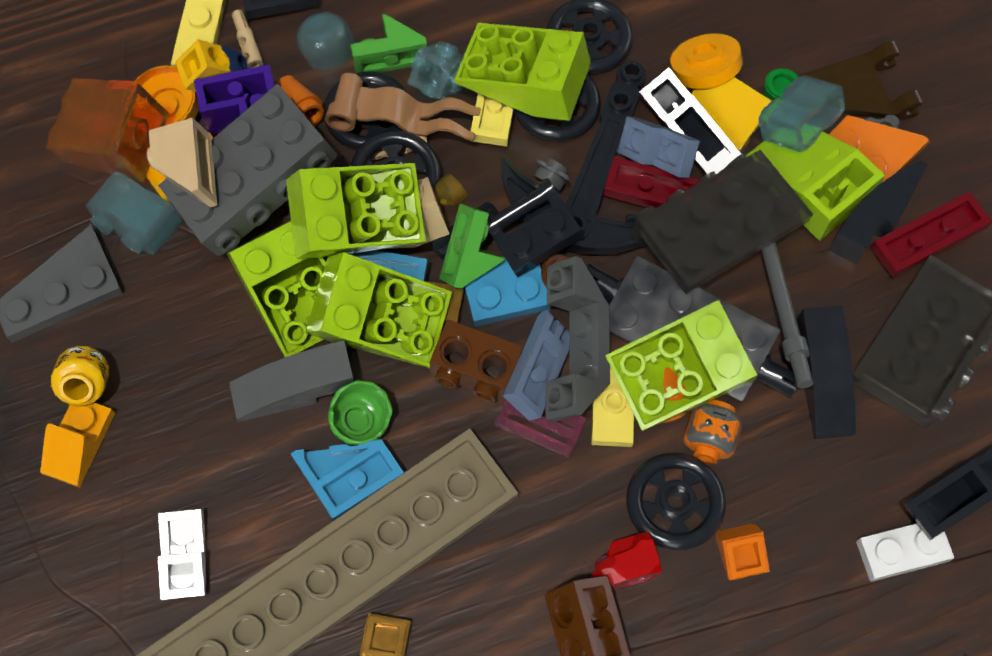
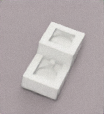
(182, 554)

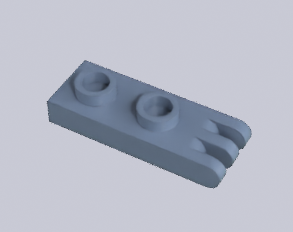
(538, 363)

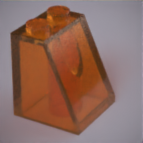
(106, 126)

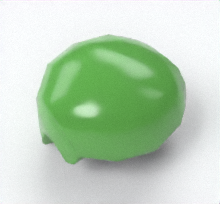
(359, 413)

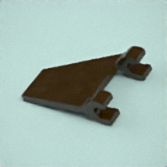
(863, 87)

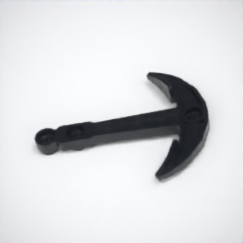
(600, 234)

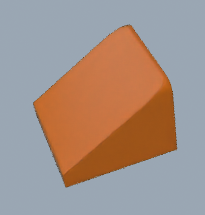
(742, 551)

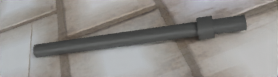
(794, 345)

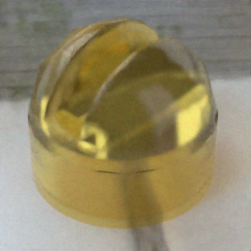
(449, 191)

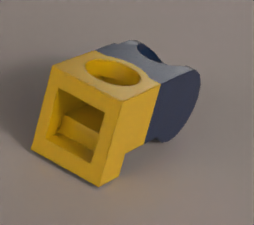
(206, 60)

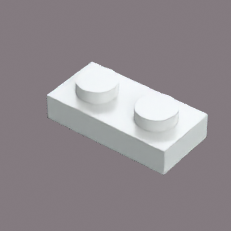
(902, 551)

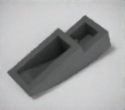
(291, 381)

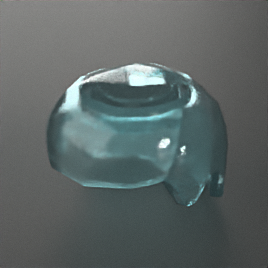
(325, 40)

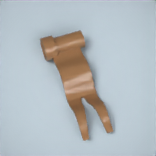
(393, 105)

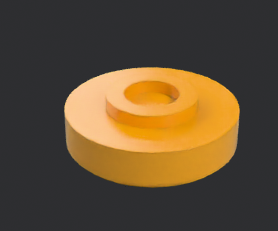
(707, 61)
(168, 90)

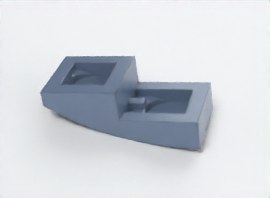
(658, 146)

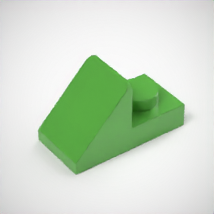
(388, 53)
(464, 257)

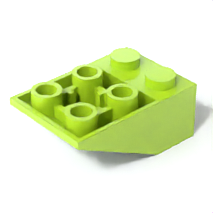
(526, 68)
(826, 177)
(354, 209)
(280, 285)
(378, 310)
(698, 349)

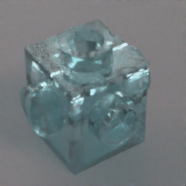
(435, 70)

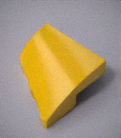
(734, 109)

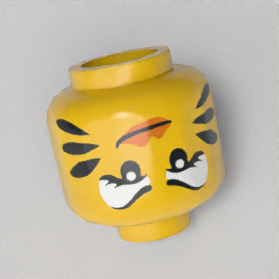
(80, 376)

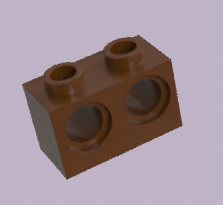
(481, 352)
(586, 619)

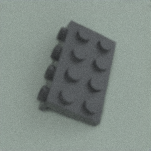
(251, 170)

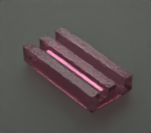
(539, 438)

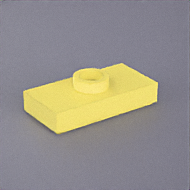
(612, 417)

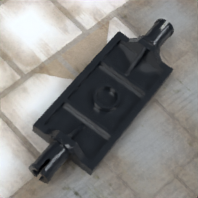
(652, 299)

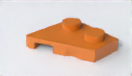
(883, 145)

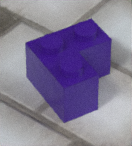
(230, 94)

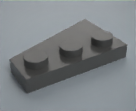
(60, 288)

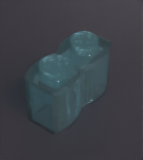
(801, 113)
(133, 213)

